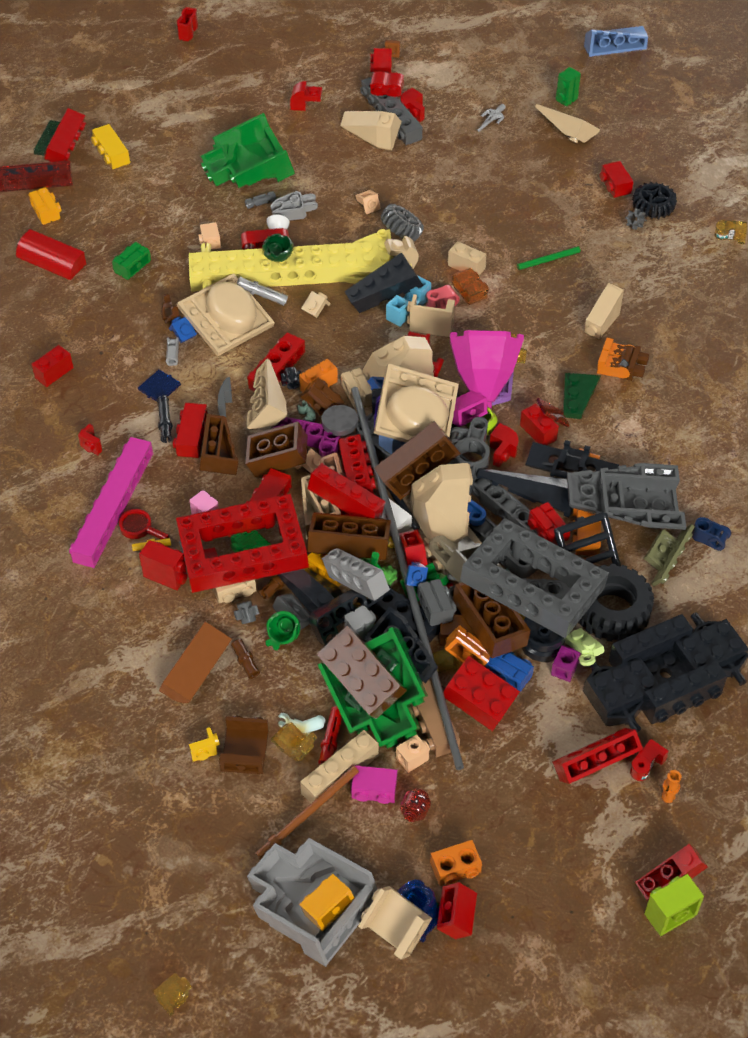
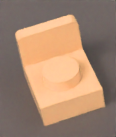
(369, 200)

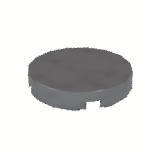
(339, 420)

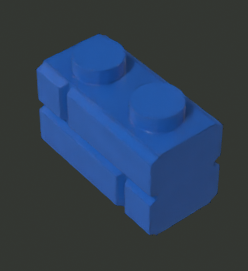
(511, 669)

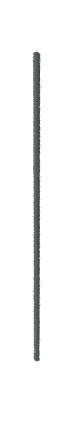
(410, 589)

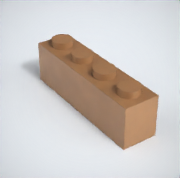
(431, 722)

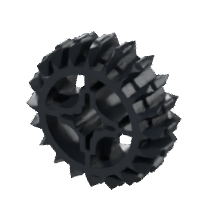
(654, 200)

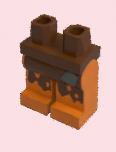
(622, 360)

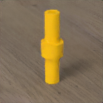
(139, 546)

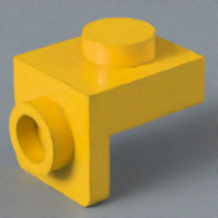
(205, 748)

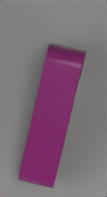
(316, 435)

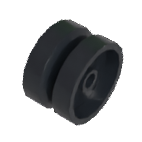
(542, 642)

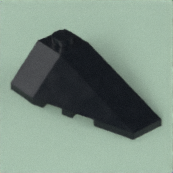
(310, 588)
(419, 655)

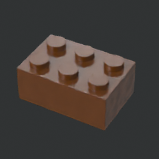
(276, 449)

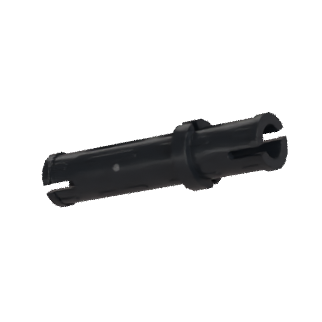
(164, 423)

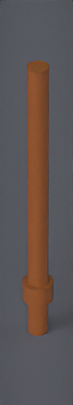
(309, 810)

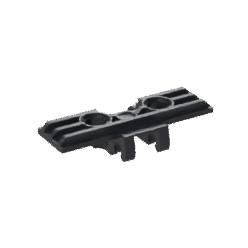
(568, 459)

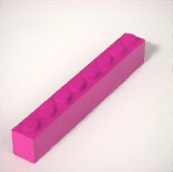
(111, 502)

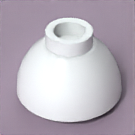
(277, 221)

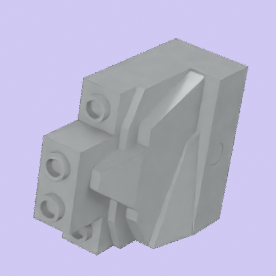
(289, 877)

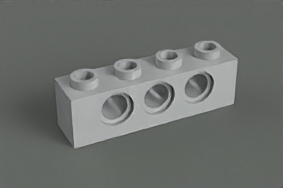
(355, 574)

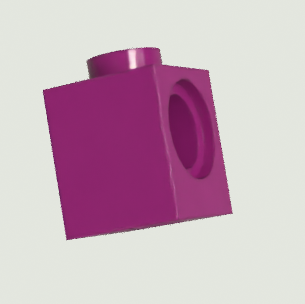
(565, 670)

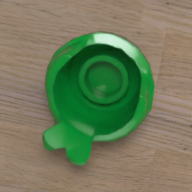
(282, 629)

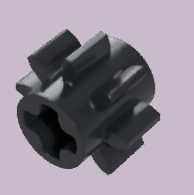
(290, 378)

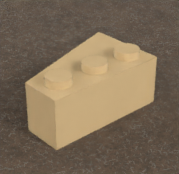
(314, 503)

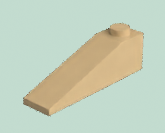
(267, 400)

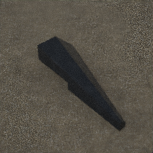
(532, 487)

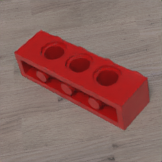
(282, 356)
(597, 755)

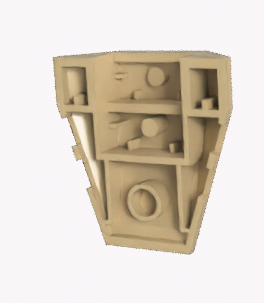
(405, 352)
(442, 500)

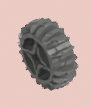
(402, 222)

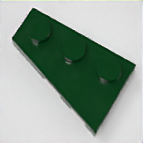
(577, 393)

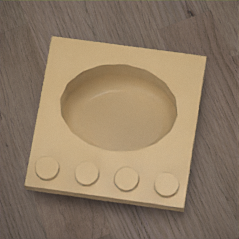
(225, 314)
(412, 402)

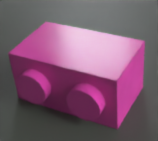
(469, 407)
(374, 784)

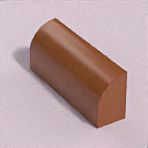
(195, 664)

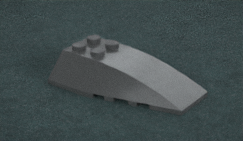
(631, 494)

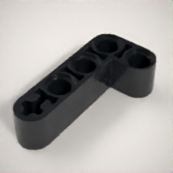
(331, 619)

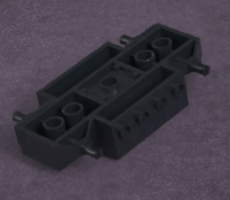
(694, 660)

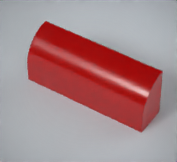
(50, 254)

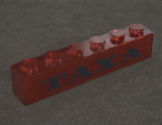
(36, 176)

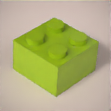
(673, 904)

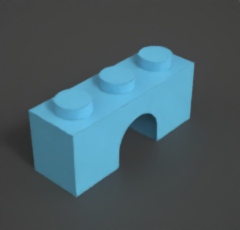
(397, 308)

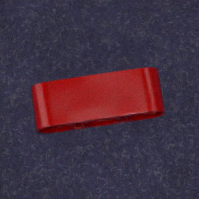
(256, 238)

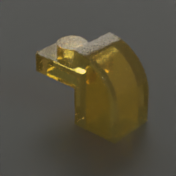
(293, 741)

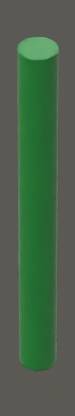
(548, 258)

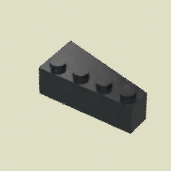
(383, 284)

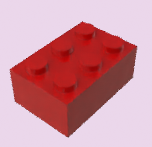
(480, 693)

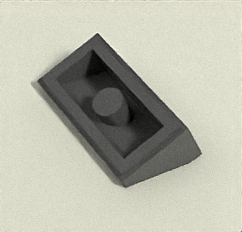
(290, 603)

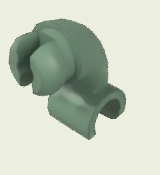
(305, 409)

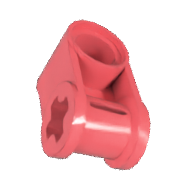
(440, 297)

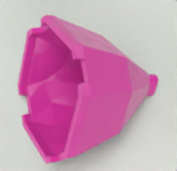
(485, 360)

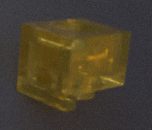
(172, 993)

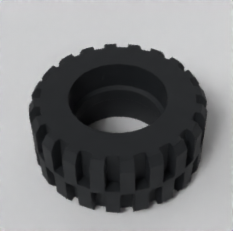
(622, 623)

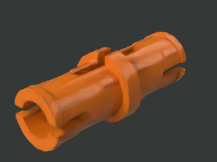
(671, 786)

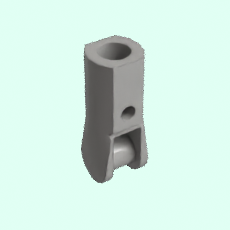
(172, 351)

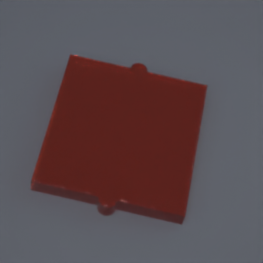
(552, 412)

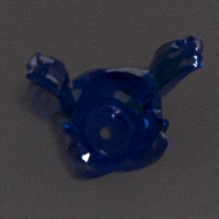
(424, 899)

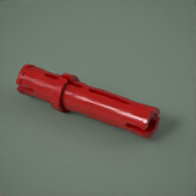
(330, 737)

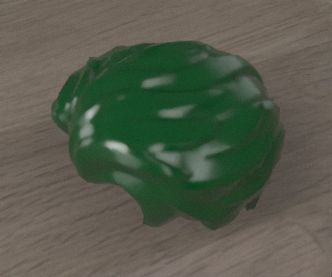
(277, 247)

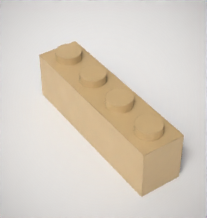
(357, 752)

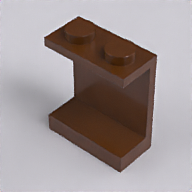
(244, 745)

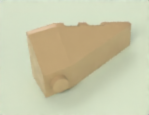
(571, 126)
(373, 127)

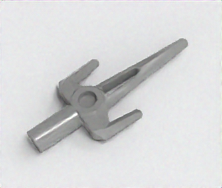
(493, 115)

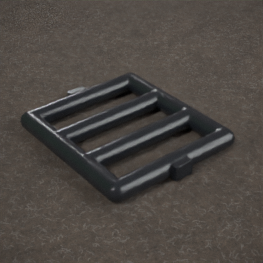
(607, 534)

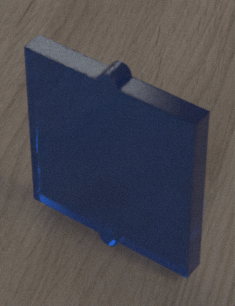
(159, 385)

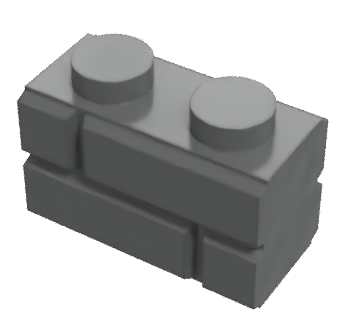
(436, 602)

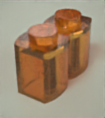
(470, 286)

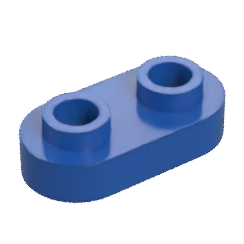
(476, 511)

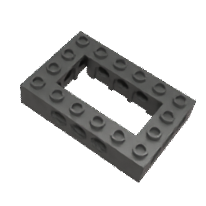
(555, 614)

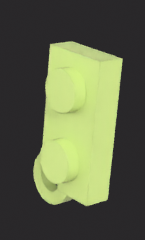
(586, 645)

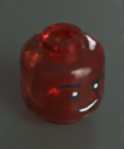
(415, 805)

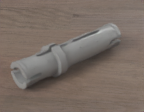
(255, 288)

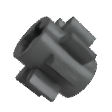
(636, 223)
(246, 612)

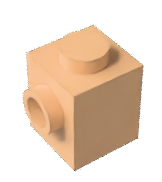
(210, 235)
(412, 753)

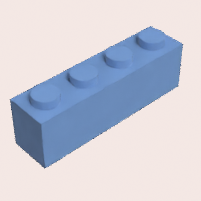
(615, 41)

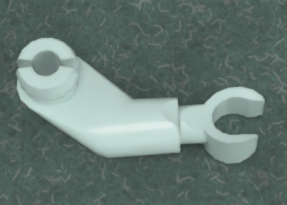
(304, 726)

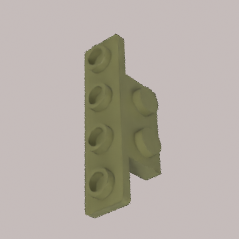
(665, 551)

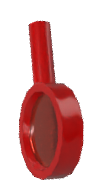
(137, 524)

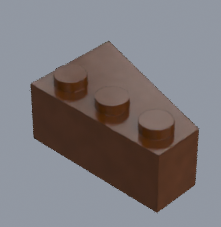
(217, 447)

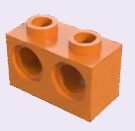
(453, 858)

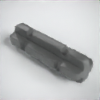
(260, 199)

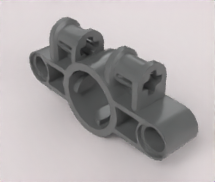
(472, 441)

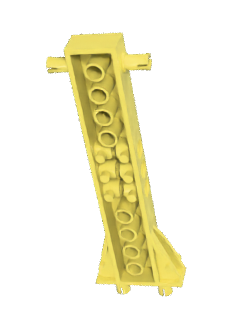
(305, 265)

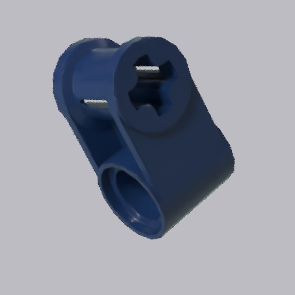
(710, 532)

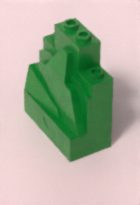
(247, 155)
(399, 718)

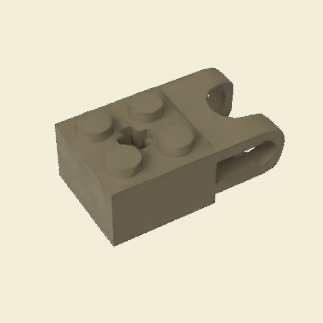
(454, 553)

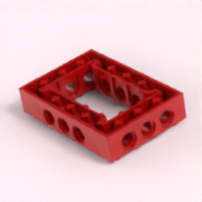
(246, 564)

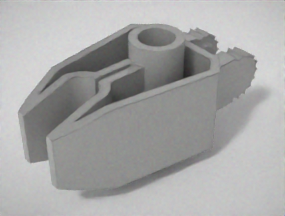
(294, 205)

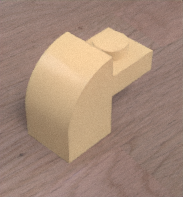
(405, 246)

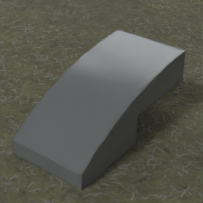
(224, 396)

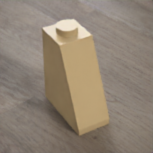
(604, 311)

